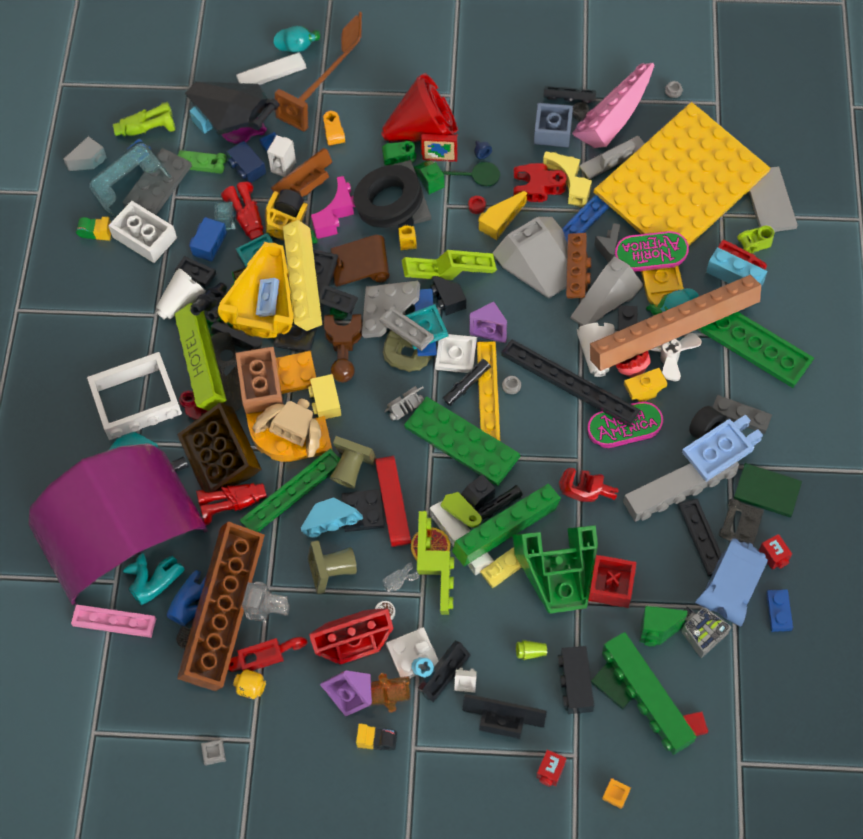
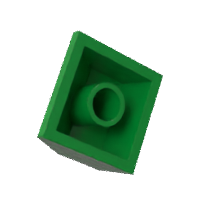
(660, 624)

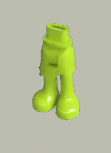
(139, 122)

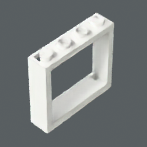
(126, 373)

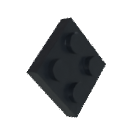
(369, 505)

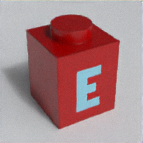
(776, 552)
(551, 768)

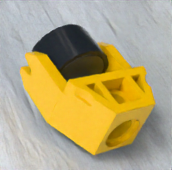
(287, 206)

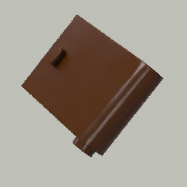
(361, 260)

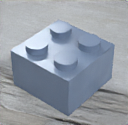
(553, 125)

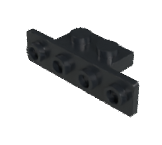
(503, 717)

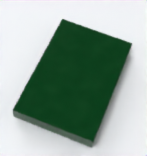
(767, 490)

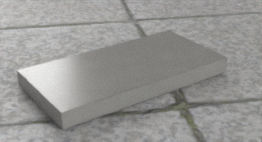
(772, 202)

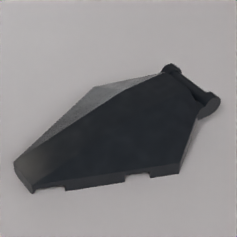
(231, 104)

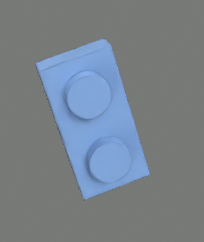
(267, 297)

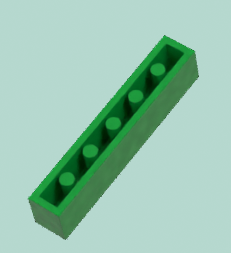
(505, 524)
(648, 693)

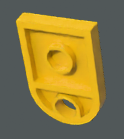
(661, 282)

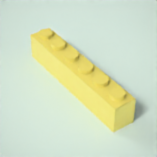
(302, 275)

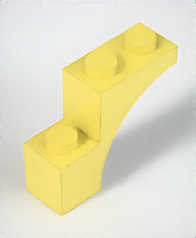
(578, 188)

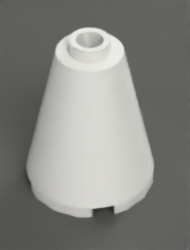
(178, 294)
(588, 334)

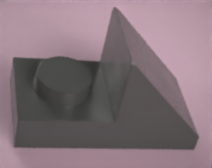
(607, 245)

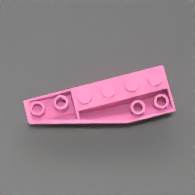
(614, 110)

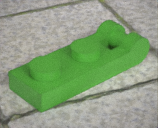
(205, 161)

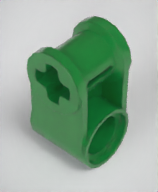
(397, 152)

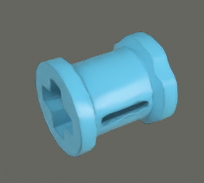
(426, 662)

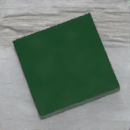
(611, 686)

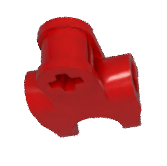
(540, 181)

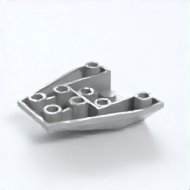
(536, 255)

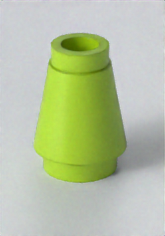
(529, 649)

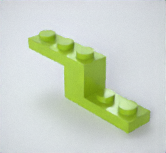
(449, 265)
(435, 562)

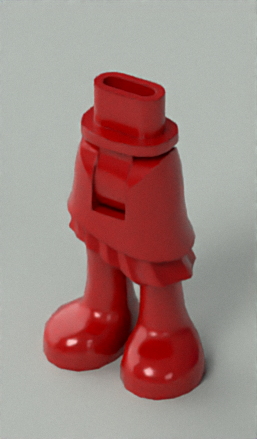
(249, 216)
(236, 496)

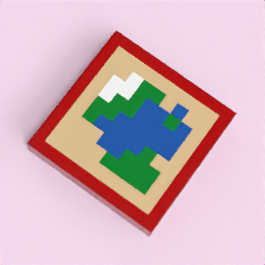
(439, 147)

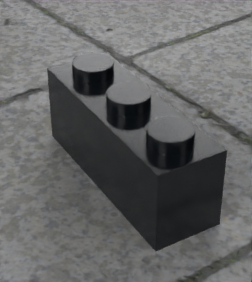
(576, 680)

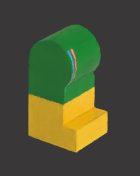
(94, 228)

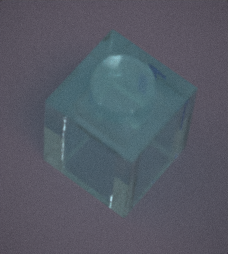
(225, 213)

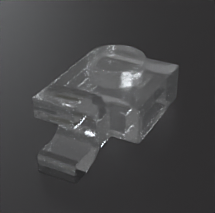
(396, 579)

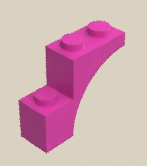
(326, 221)

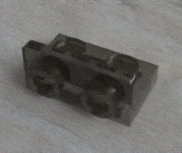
(232, 389)

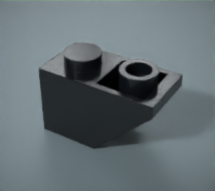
(449, 295)

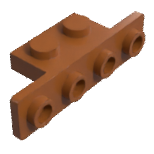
(307, 175)
(577, 266)

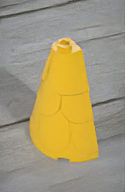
(241, 300)

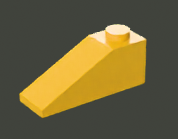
(499, 216)

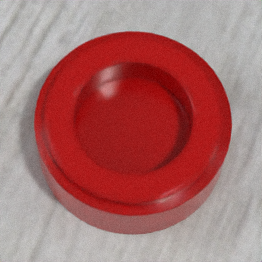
(476, 204)

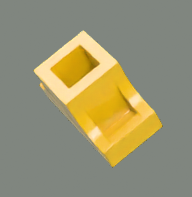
(646, 385)

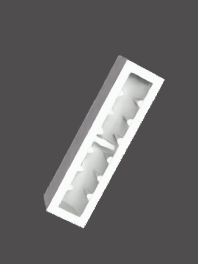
(455, 529)

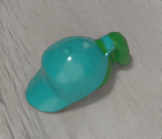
(295, 39)
(672, 300)

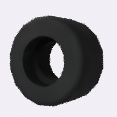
(705, 421)

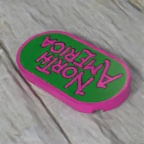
(652, 250)
(612, 433)

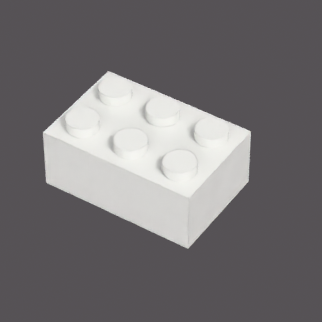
(142, 231)

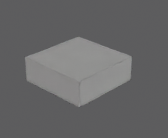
(213, 752)

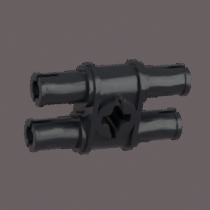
(210, 302)

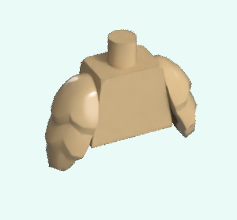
(292, 423)

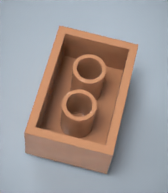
(259, 379)

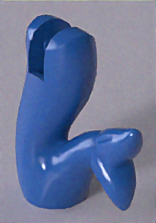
(179, 610)

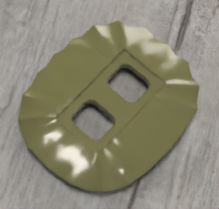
(392, 354)

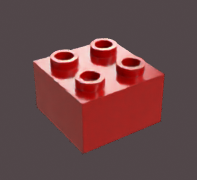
(612, 581)

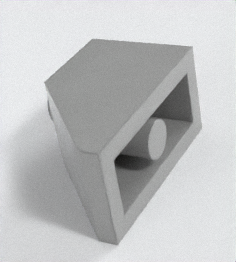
(85, 156)

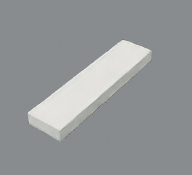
(273, 70)

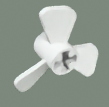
(670, 354)

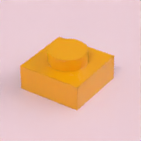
(616, 793)

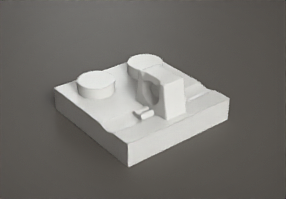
(408, 648)

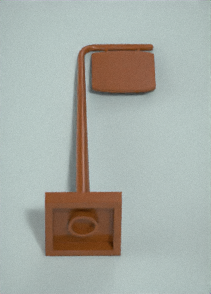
(295, 110)

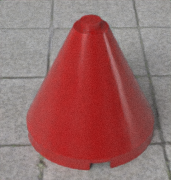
(420, 113)

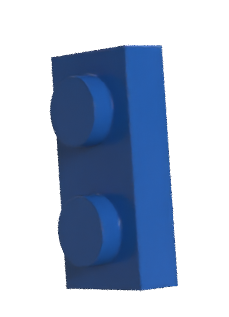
(779, 610)

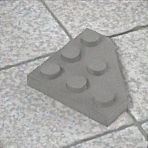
(381, 298)

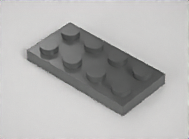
(155, 188)

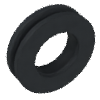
(394, 213)

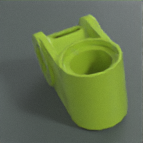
(754, 239)

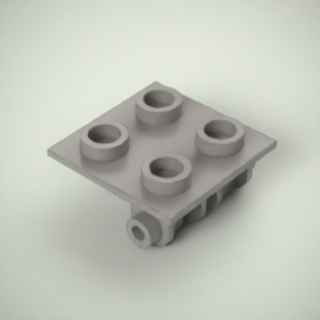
(397, 407)

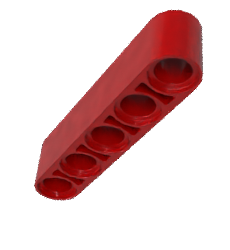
(392, 501)

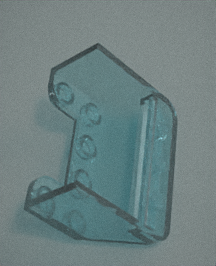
(136, 155)

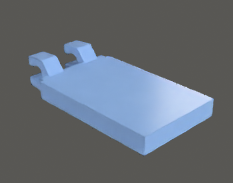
(721, 447)

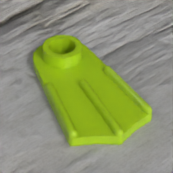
(461, 509)

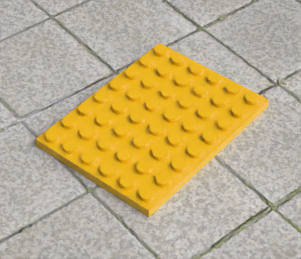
(682, 177)

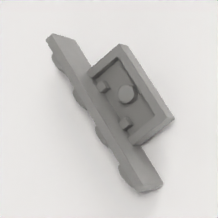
(611, 158)

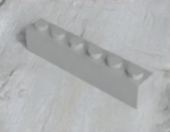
(671, 489)

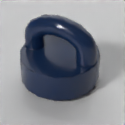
(482, 150)

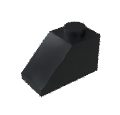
(479, 492)

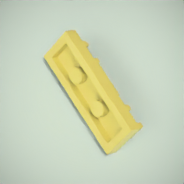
(501, 568)

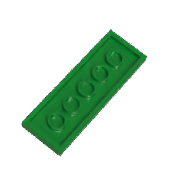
(760, 347)
(462, 441)

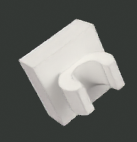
(465, 680)

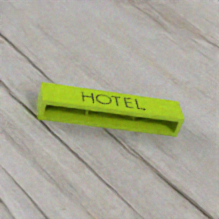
(200, 358)

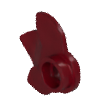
(190, 406)

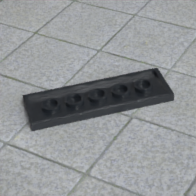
(297, 338)

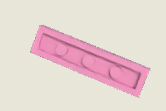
(113, 621)

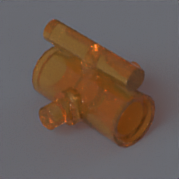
(390, 691)

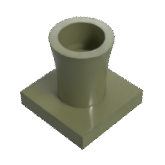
(350, 462)
(328, 565)

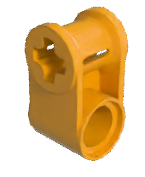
(333, 128)

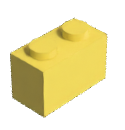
(325, 397)

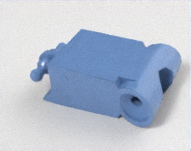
(733, 581)

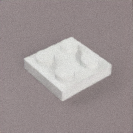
(456, 353)

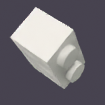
(281, 156)

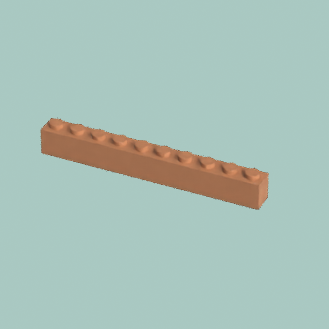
(674, 322)

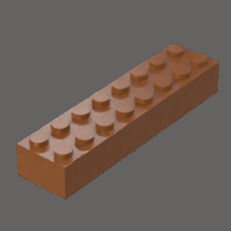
(220, 607)

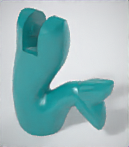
(163, 576)

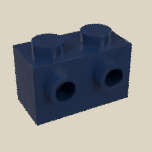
(246, 162)

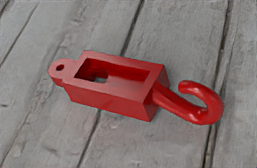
(266, 653)

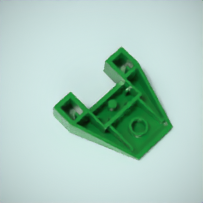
(562, 575)

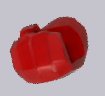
(588, 487)

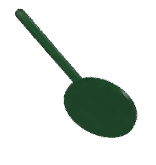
(483, 174)

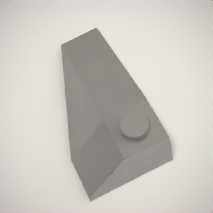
(612, 288)

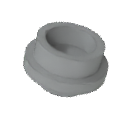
(673, 89)
(511, 385)

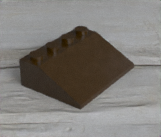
(219, 449)

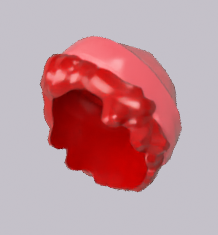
(634, 366)

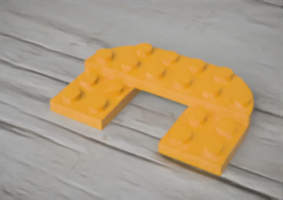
(294, 375)

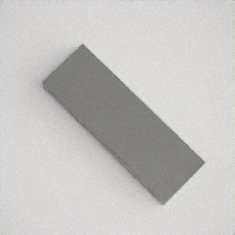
(406, 328)

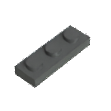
(735, 410)

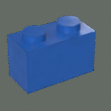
(208, 239)

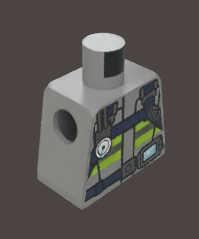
(704, 630)

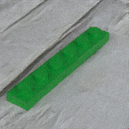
(291, 492)

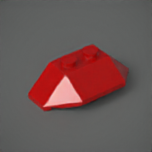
(352, 636)

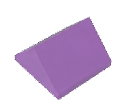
(489, 323)
(349, 691)

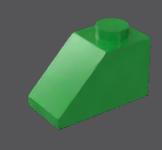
(430, 176)

